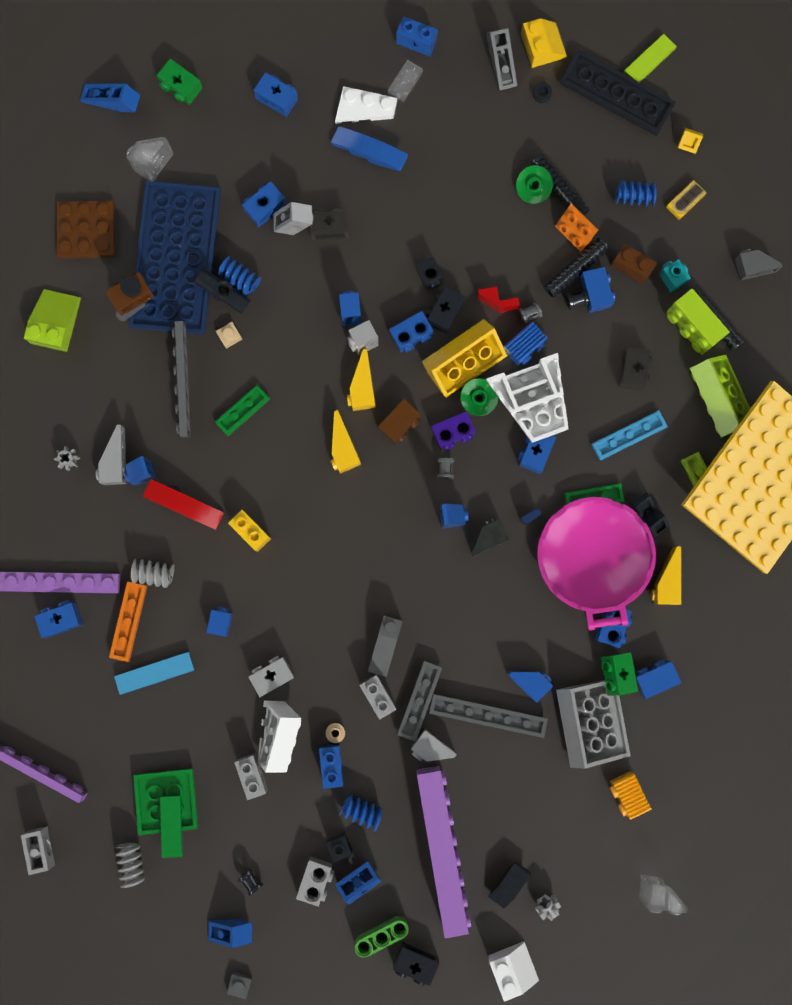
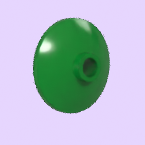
(525, 184)
(481, 388)

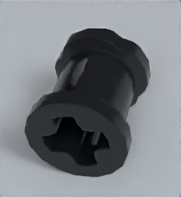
(577, 299)
(250, 882)

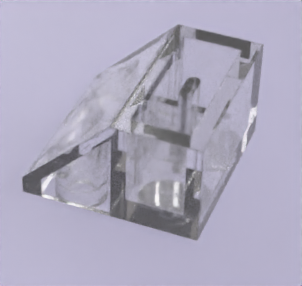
(659, 896)

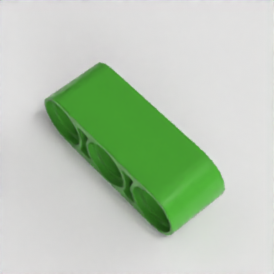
(374, 943)

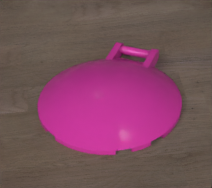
(597, 557)

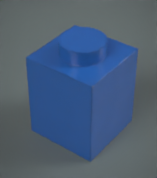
(220, 622)

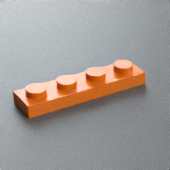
(128, 621)

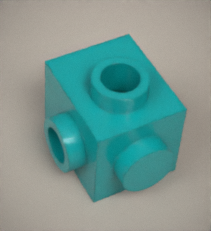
(674, 275)

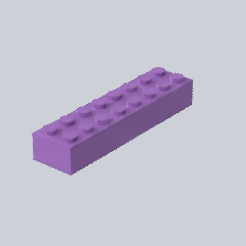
(443, 856)

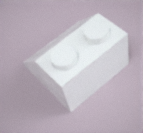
(513, 970)

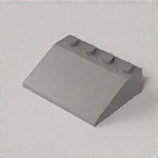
(592, 725)

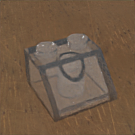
(149, 157)

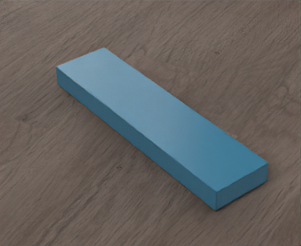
(629, 435)
(154, 673)

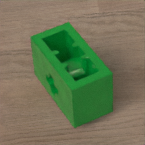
(179, 82)
(619, 674)

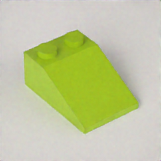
(52, 320)

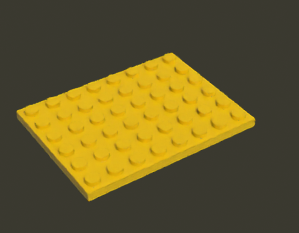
(749, 483)

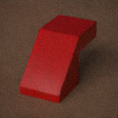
(491, 298)

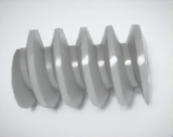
(151, 574)
(130, 864)

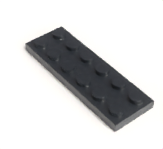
(617, 92)

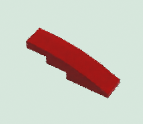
(183, 504)

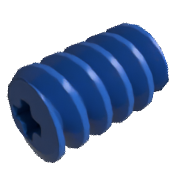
(636, 192)
(238, 277)
(362, 812)

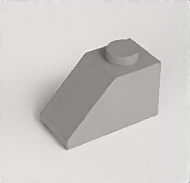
(431, 748)

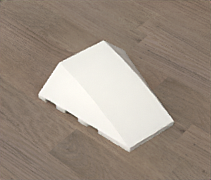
(534, 398)

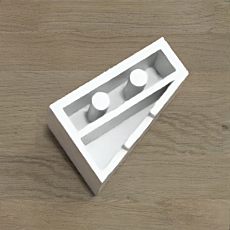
(279, 736)

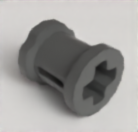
(530, 312)
(445, 468)

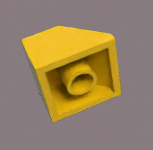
(542, 42)

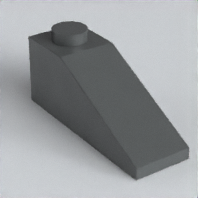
(502, 58)
(385, 646)

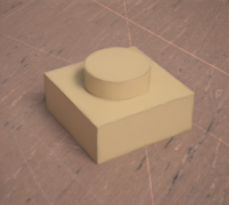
(229, 335)

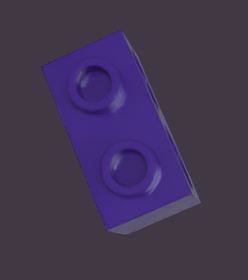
(450, 426)

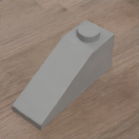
(113, 461)

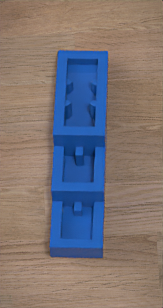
(369, 148)

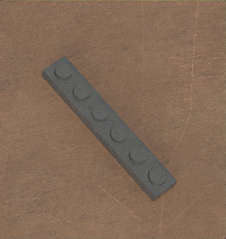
(182, 386)
(488, 715)

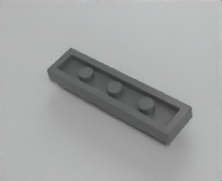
(419, 701)

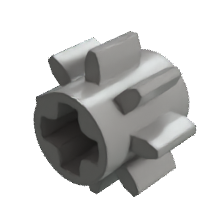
(62, 461)
(548, 907)

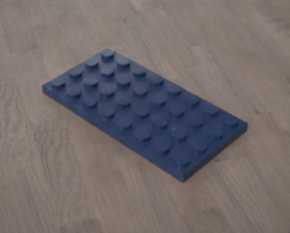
(172, 249)

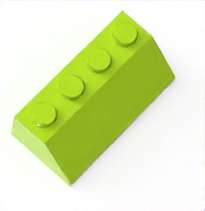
(721, 393)

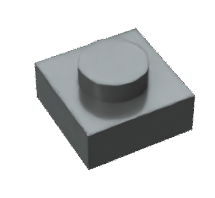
(239, 985)

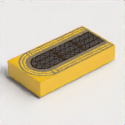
(686, 200)

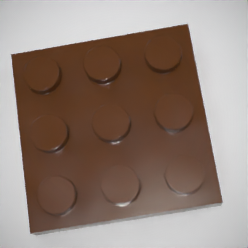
(86, 229)

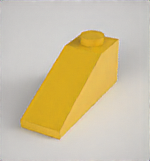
(361, 388)
(342, 447)
(668, 583)

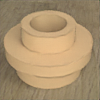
(335, 726)

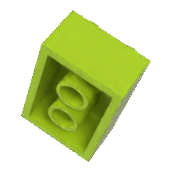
(696, 322)

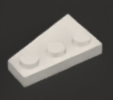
(364, 105)

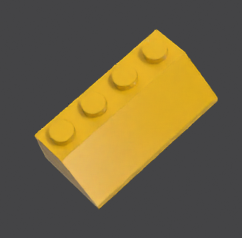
(465, 358)

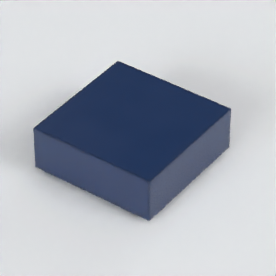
(530, 516)

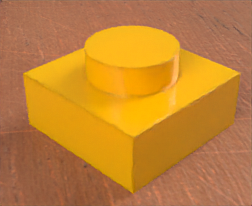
(690, 140)

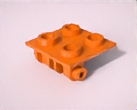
(576, 228)

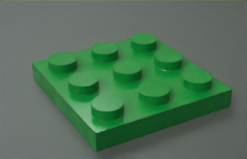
(152, 786)

